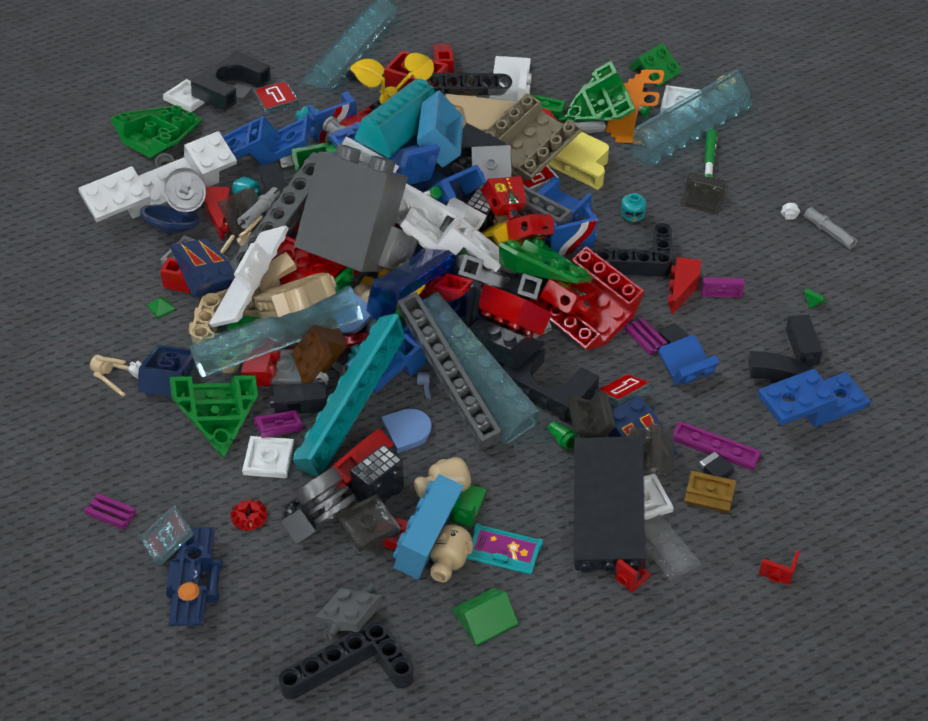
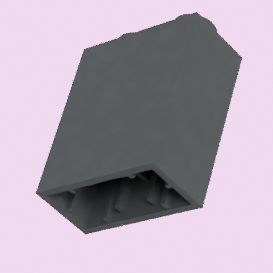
(350, 208)

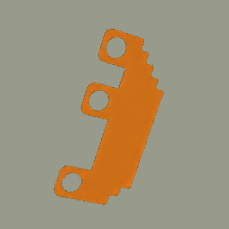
(624, 128)

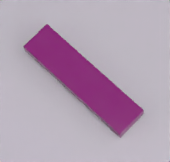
(710, 442)

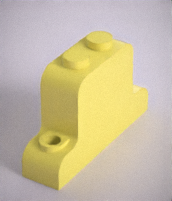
(583, 160)

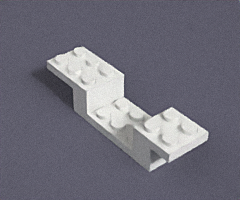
(132, 192)
(431, 209)

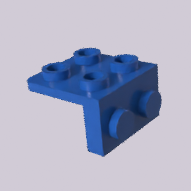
(687, 360)

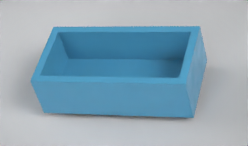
(441, 125)
(425, 525)

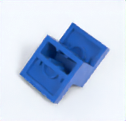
(416, 162)

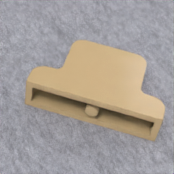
(479, 111)

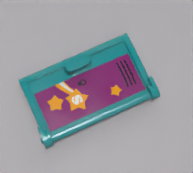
(504, 546)

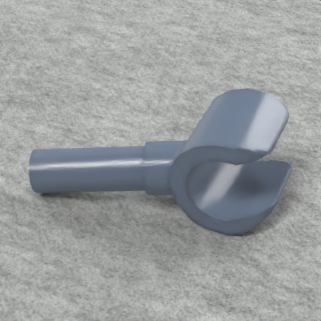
(423, 379)

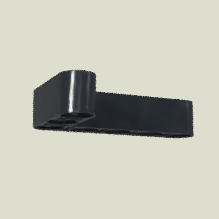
(474, 79)
(642, 262)
(347, 659)

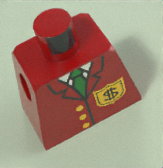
(505, 196)
(538, 226)
(567, 297)

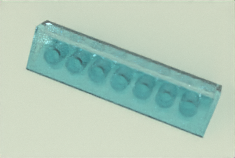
(350, 45)
(691, 118)
(272, 333)
(500, 394)

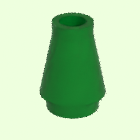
(563, 435)

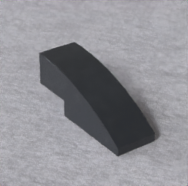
(774, 366)

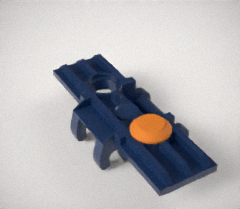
(184, 576)

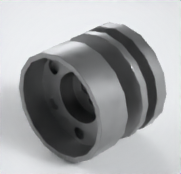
(179, 199)
(325, 495)

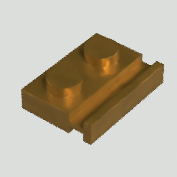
(710, 492)

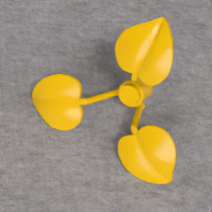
(370, 73)

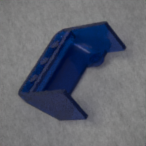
(406, 279)

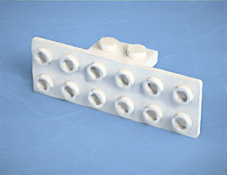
(518, 70)
(248, 276)

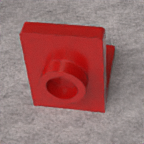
(778, 572)
(628, 576)

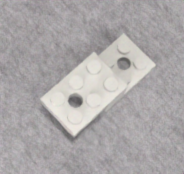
(454, 238)

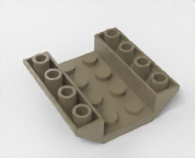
(532, 136)

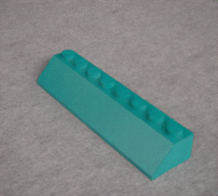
(395, 120)
(350, 396)

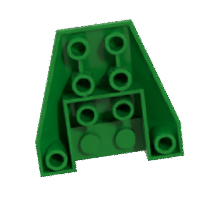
(154, 129)
(540, 261)

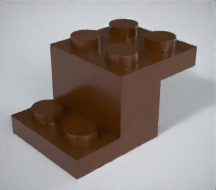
(318, 351)

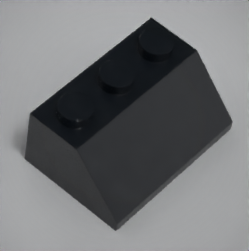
(505, 343)

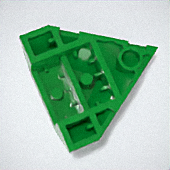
(601, 98)
(216, 407)

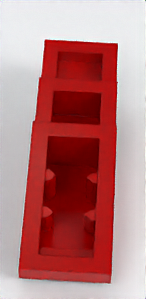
(448, 286)

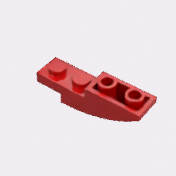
(359, 453)

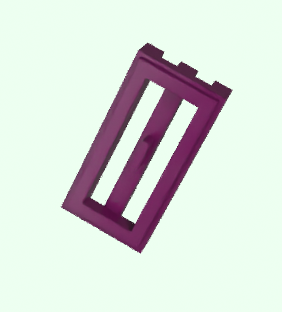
(722, 287)
(648, 334)
(280, 426)
(112, 511)

